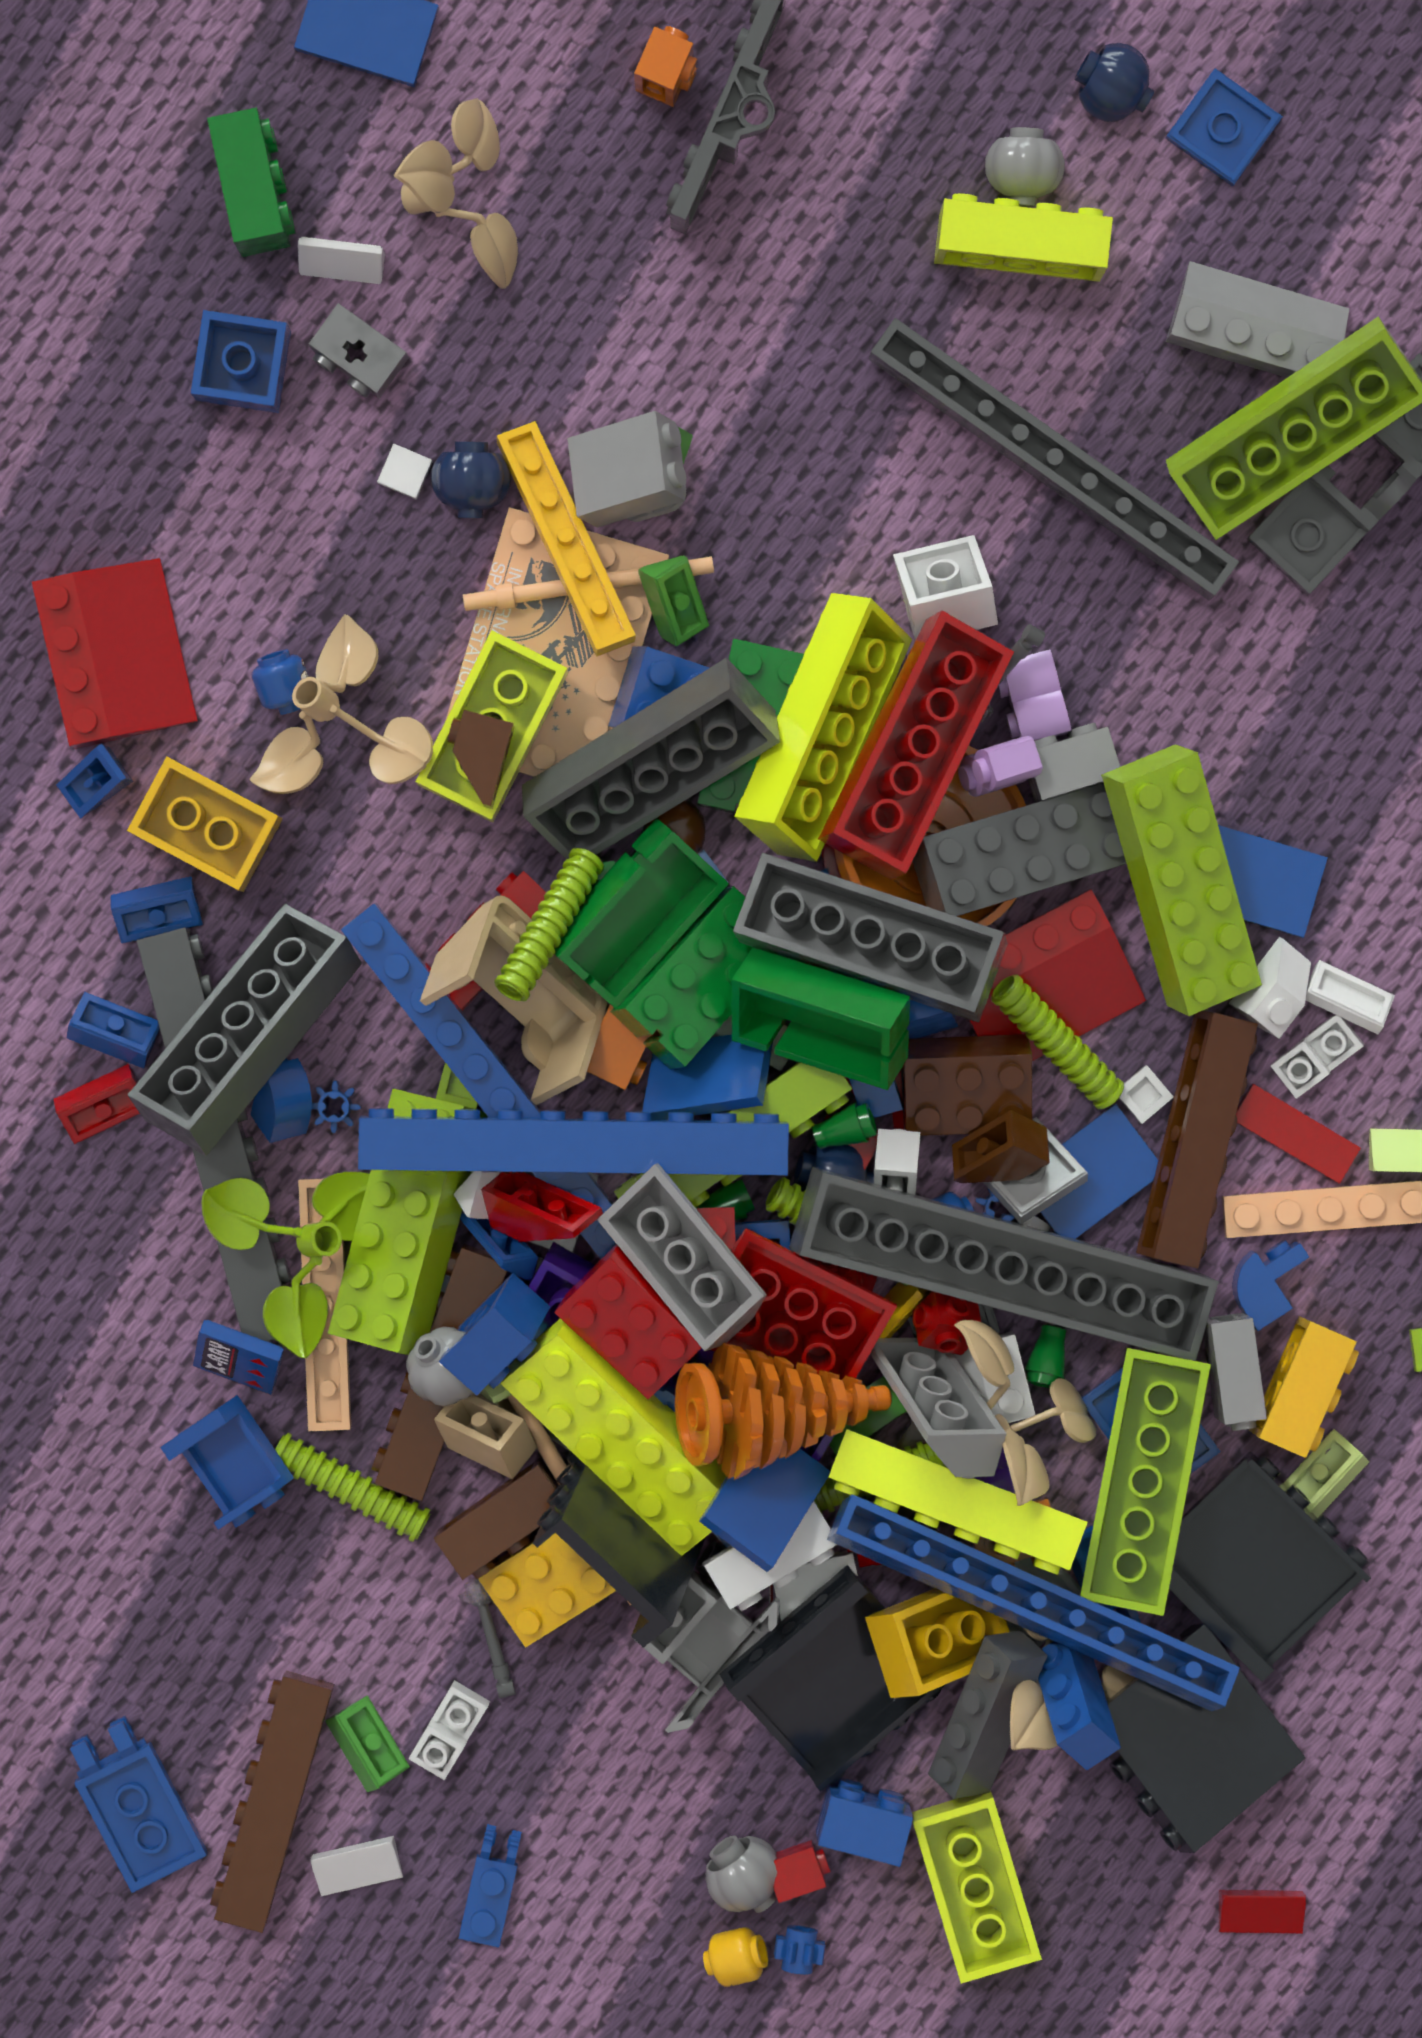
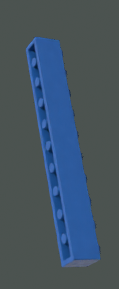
(461, 1046)
(572, 1144)
(1033, 1603)

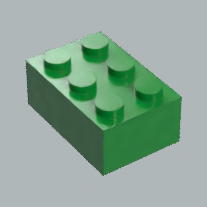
(251, 181)

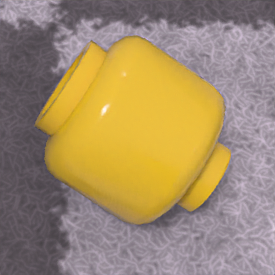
(736, 1956)

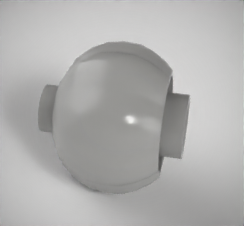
(1024, 165)
(428, 1376)
(742, 1874)

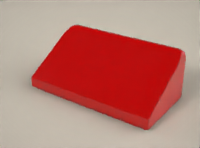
(97, 1104)
(1261, 1911)

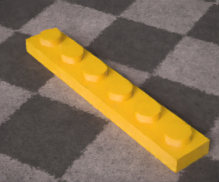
(566, 539)

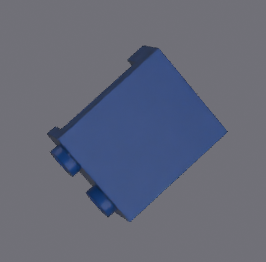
(232, 1461)

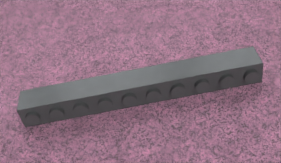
(1052, 459)
(177, 993)

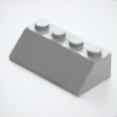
(1253, 321)
(683, 1259)
(942, 1405)

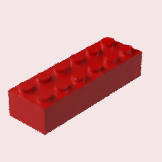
(916, 745)

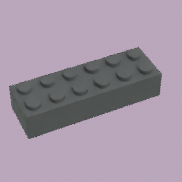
(651, 761)
(1019, 852)
(870, 936)
(245, 1029)

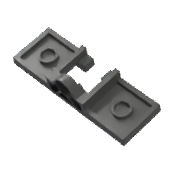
(728, 126)
(1320, 525)

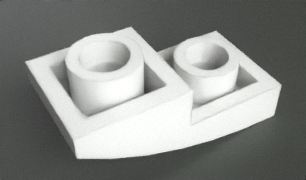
(1317, 1055)
(449, 1730)

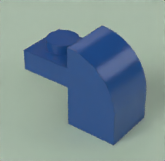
(284, 1103)
(1256, 1286)

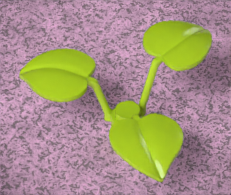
(236, 1214)

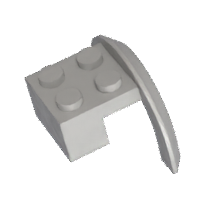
(706, 1641)

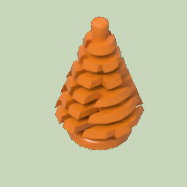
(761, 1409)

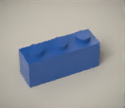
(1077, 1705)

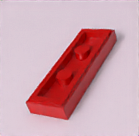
(1296, 1133)

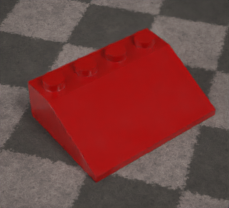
(114, 652)
(1071, 964)
(808, 1310)

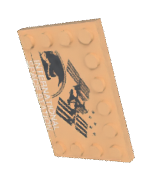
(554, 631)

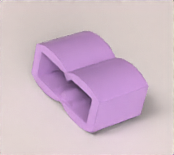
(1035, 698)
(1000, 766)

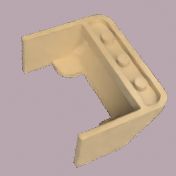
(559, 1015)

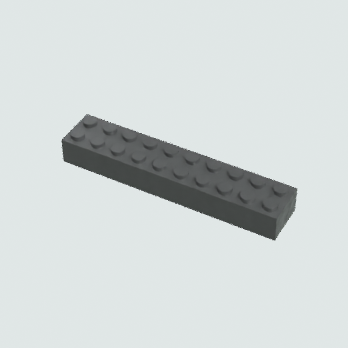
(1003, 1264)

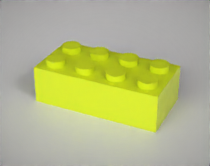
(1023, 238)
(506, 685)
(975, 1886)

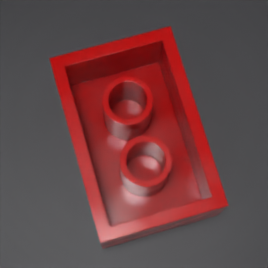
(628, 1323)

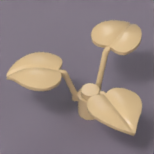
(429, 186)
(345, 660)
(1024, 1462)
(1029, 1716)

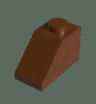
(481, 750)
(1001, 1150)

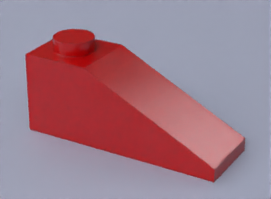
(535, 1209)

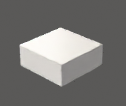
(405, 471)
(1144, 1094)

